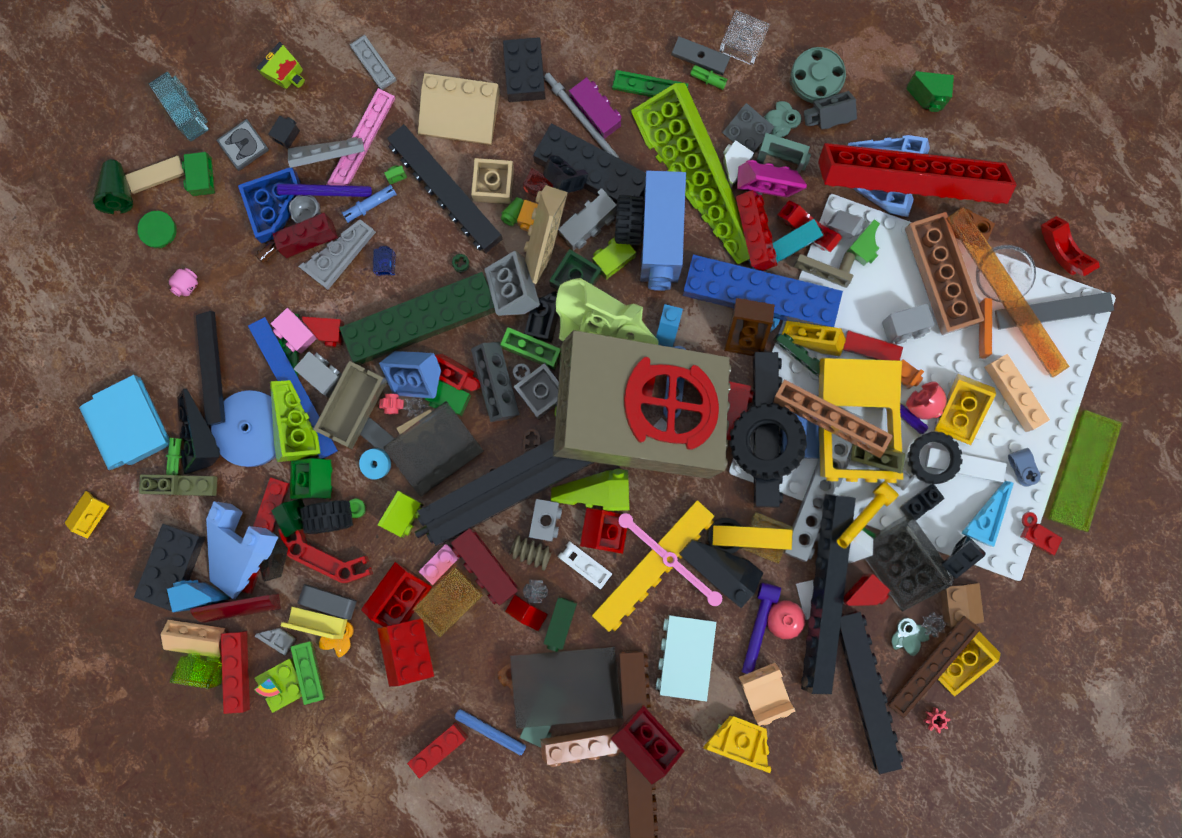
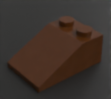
(749, 326)

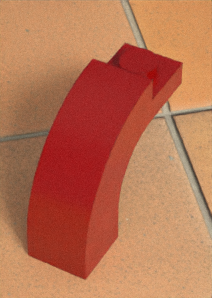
(796, 216)
(1064, 249)

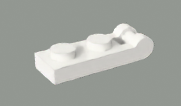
(585, 565)

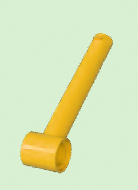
(885, 496)

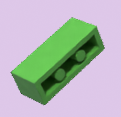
(530, 348)

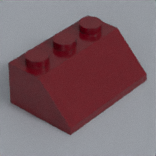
(647, 745)

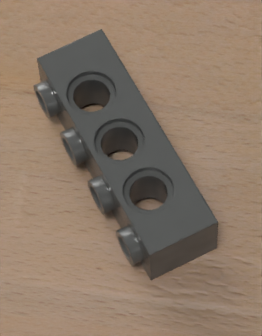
(495, 381)

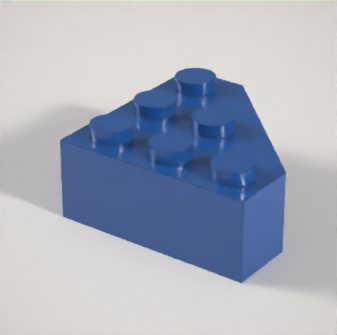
(266, 208)

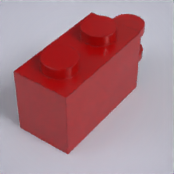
(457, 374)

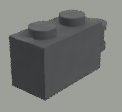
(832, 111)

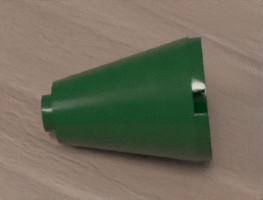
(112, 189)

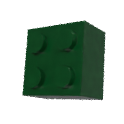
(574, 267)

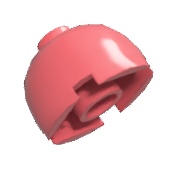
(928, 402)
(786, 619)

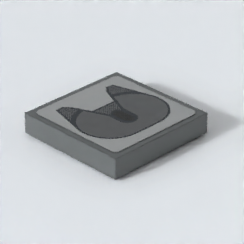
(242, 144)

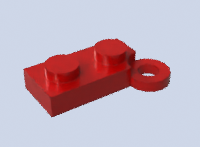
(1039, 535)

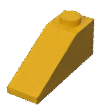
(816, 337)

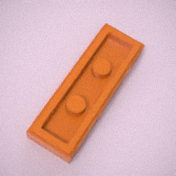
(985, 329)

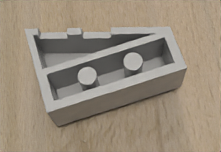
(588, 221)

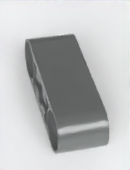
(327, 601)

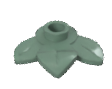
(780, 117)
(910, 639)

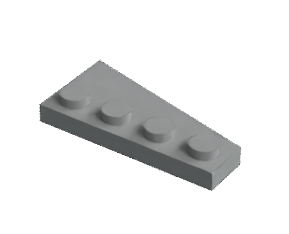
(319, 152)

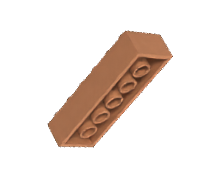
(944, 273)

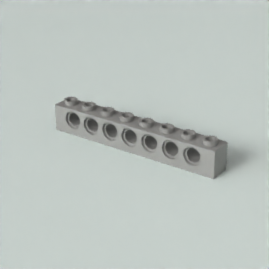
(805, 552)

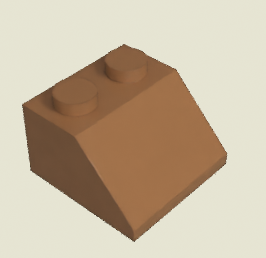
(962, 601)

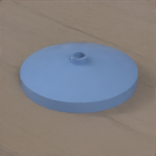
(252, 446)

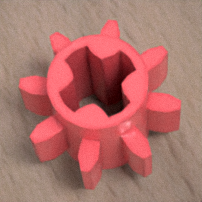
(391, 404)
(933, 716)

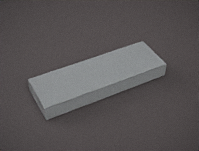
(373, 62)

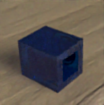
(384, 261)

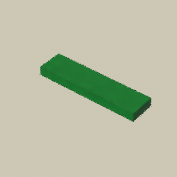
(640, 84)

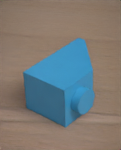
(668, 325)

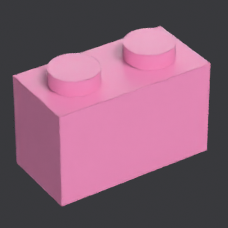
(293, 330)

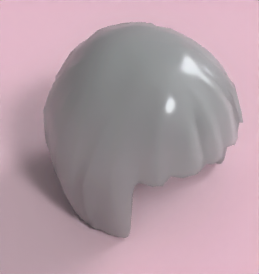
(304, 207)

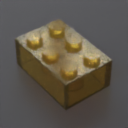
(448, 602)

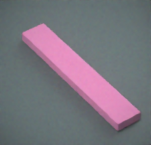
(367, 131)

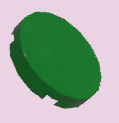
(156, 229)

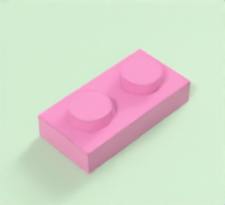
(439, 564)

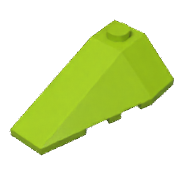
(291, 425)
(602, 489)

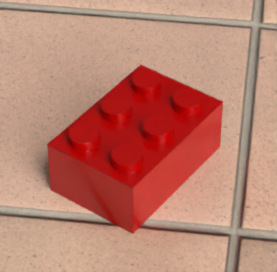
(405, 652)

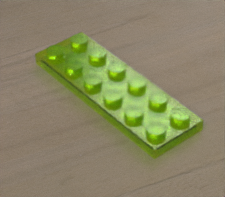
(1085, 471)

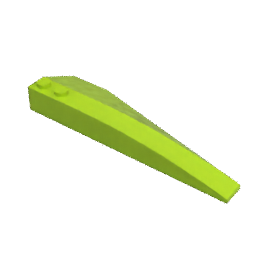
(682, 142)

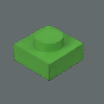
(395, 174)

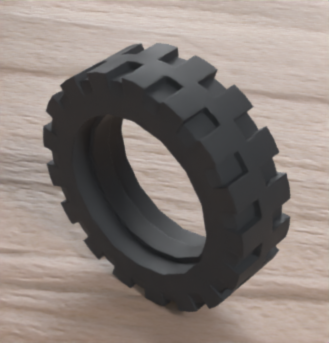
(952, 447)

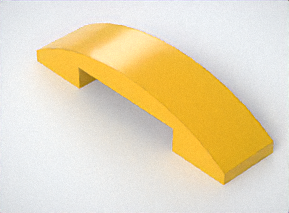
(752, 537)

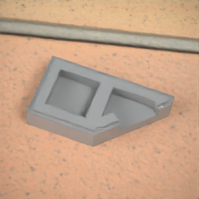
(277, 639)

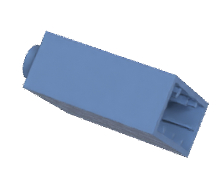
(663, 229)

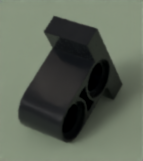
(563, 175)
(963, 557)

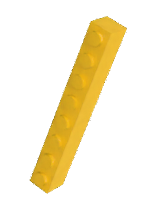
(650, 569)

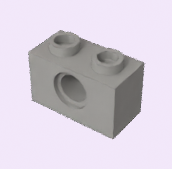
(541, 509)

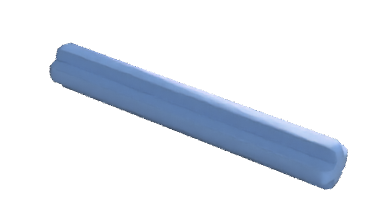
(490, 732)

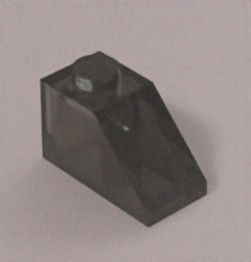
(273, 566)

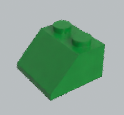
(931, 89)
(310, 479)

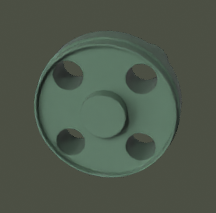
(817, 74)

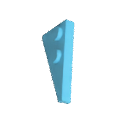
(987, 522)

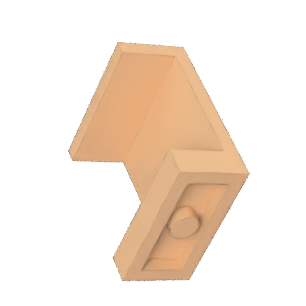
(766, 694)

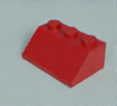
(395, 596)

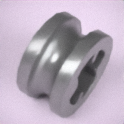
(515, 371)

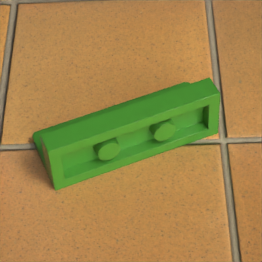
(308, 672)

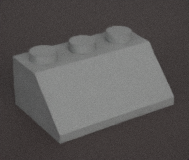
(511, 286)

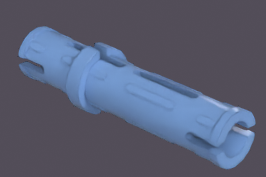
(369, 203)

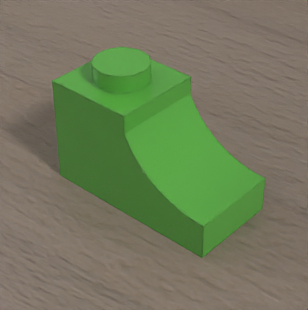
(865, 246)

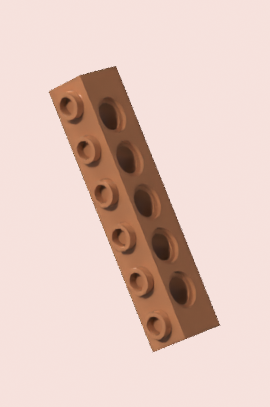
(833, 418)

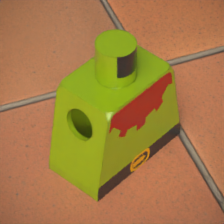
(281, 68)

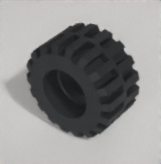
(629, 219)
(326, 517)

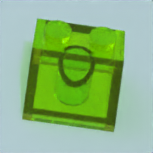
(198, 671)

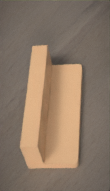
(192, 638)

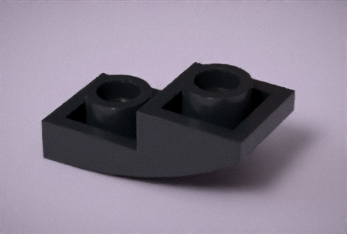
(922, 502)

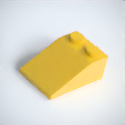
(965, 409)
(970, 664)

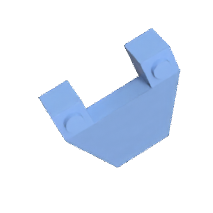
(893, 202)
(231, 556)

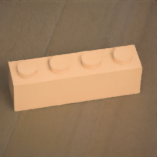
(1017, 393)

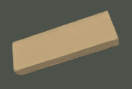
(155, 174)

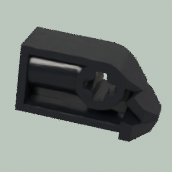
(543, 324)

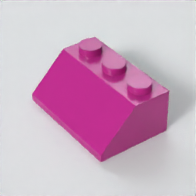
(769, 179)

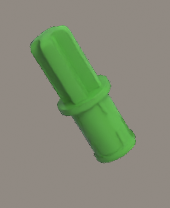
(708, 77)
(173, 456)

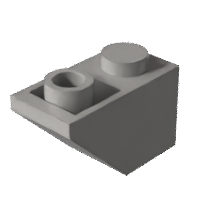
(845, 224)

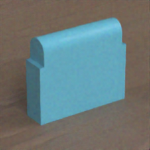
(125, 423)

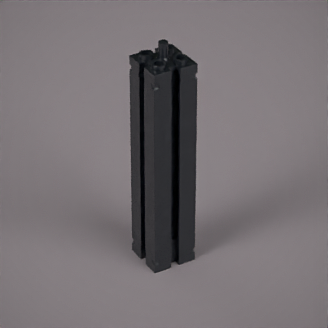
(495, 493)

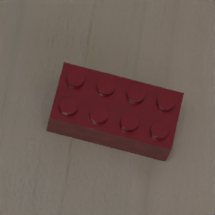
(485, 566)

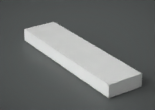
(970, 466)

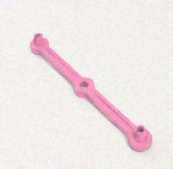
(626, 521)

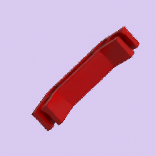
(323, 561)

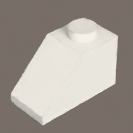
(734, 157)

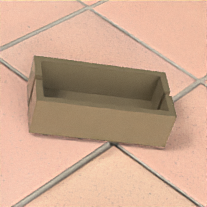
(350, 405)

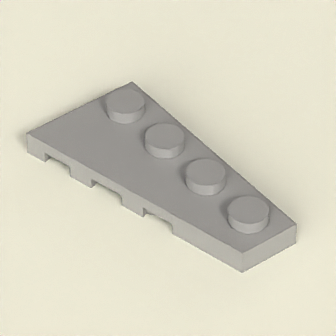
(334, 259)

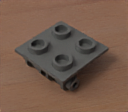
(748, 128)

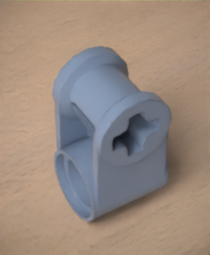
(1023, 465)

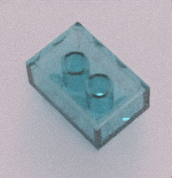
(180, 105)

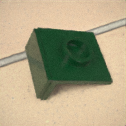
(289, 516)

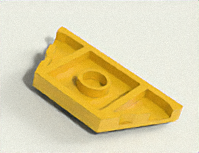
(741, 742)

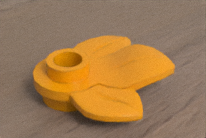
(340, 646)

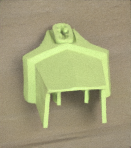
(594, 311)

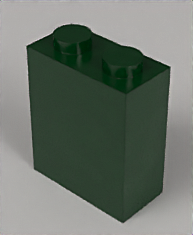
(560, 624)

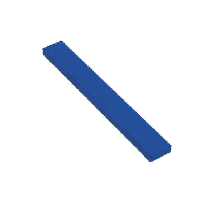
(284, 371)

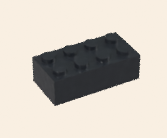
(169, 562)

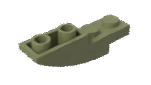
(178, 485)

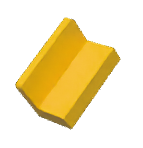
(86, 515)

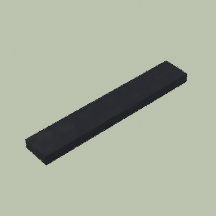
(210, 368)

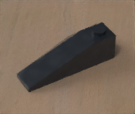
(199, 443)
(730, 574)

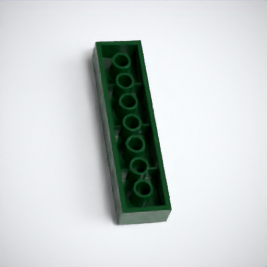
(418, 319)

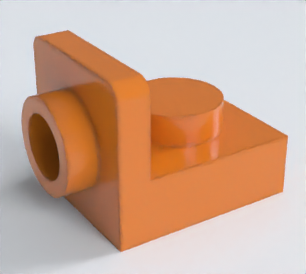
(910, 375)

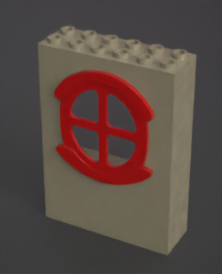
(603, 396)

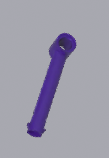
(767, 594)

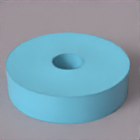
(383, 463)

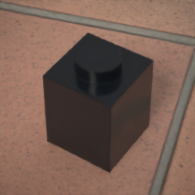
(284, 131)

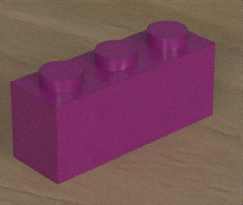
(595, 107)

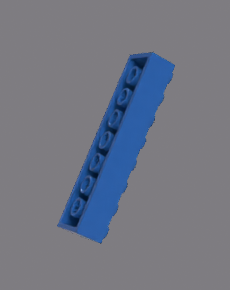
(793, 299)

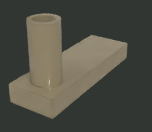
(838, 276)

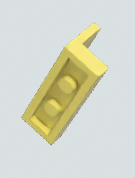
(316, 623)

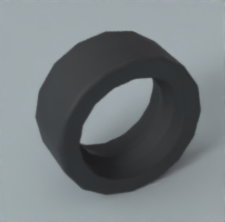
(722, 521)

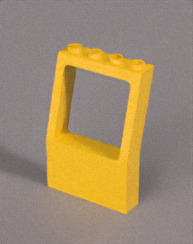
(861, 385)

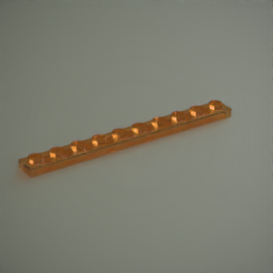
(1007, 292)

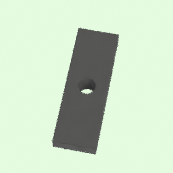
(690, 51)

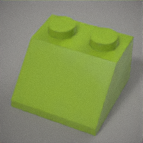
(400, 514)

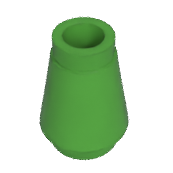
(511, 212)

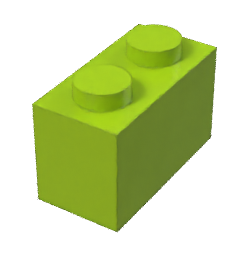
(613, 257)

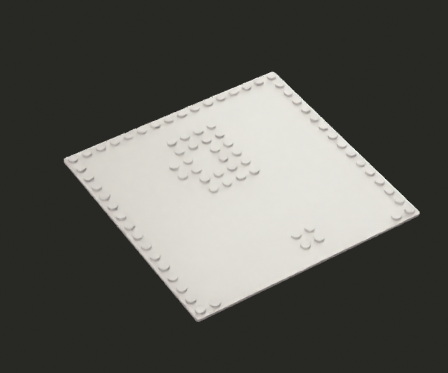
(894, 285)

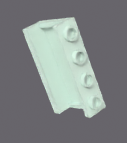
(686, 658)

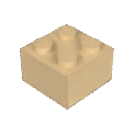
(492, 181)

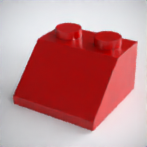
(603, 531)
(866, 591)

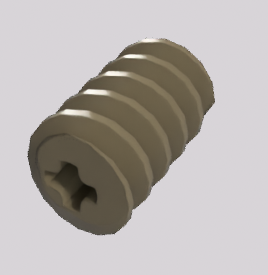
(530, 552)

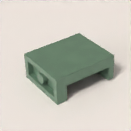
(784, 150)

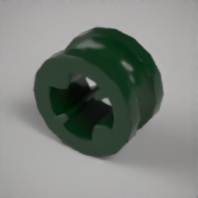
(463, 268)

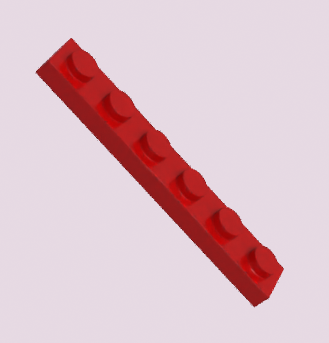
(273, 497)

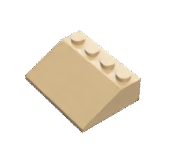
(458, 109)
(544, 230)

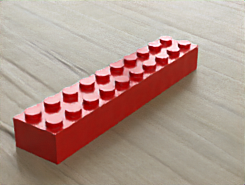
(916, 173)

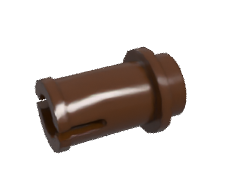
(264, 254)

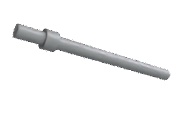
(558, 89)

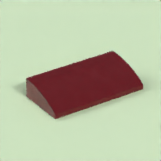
(236, 608)

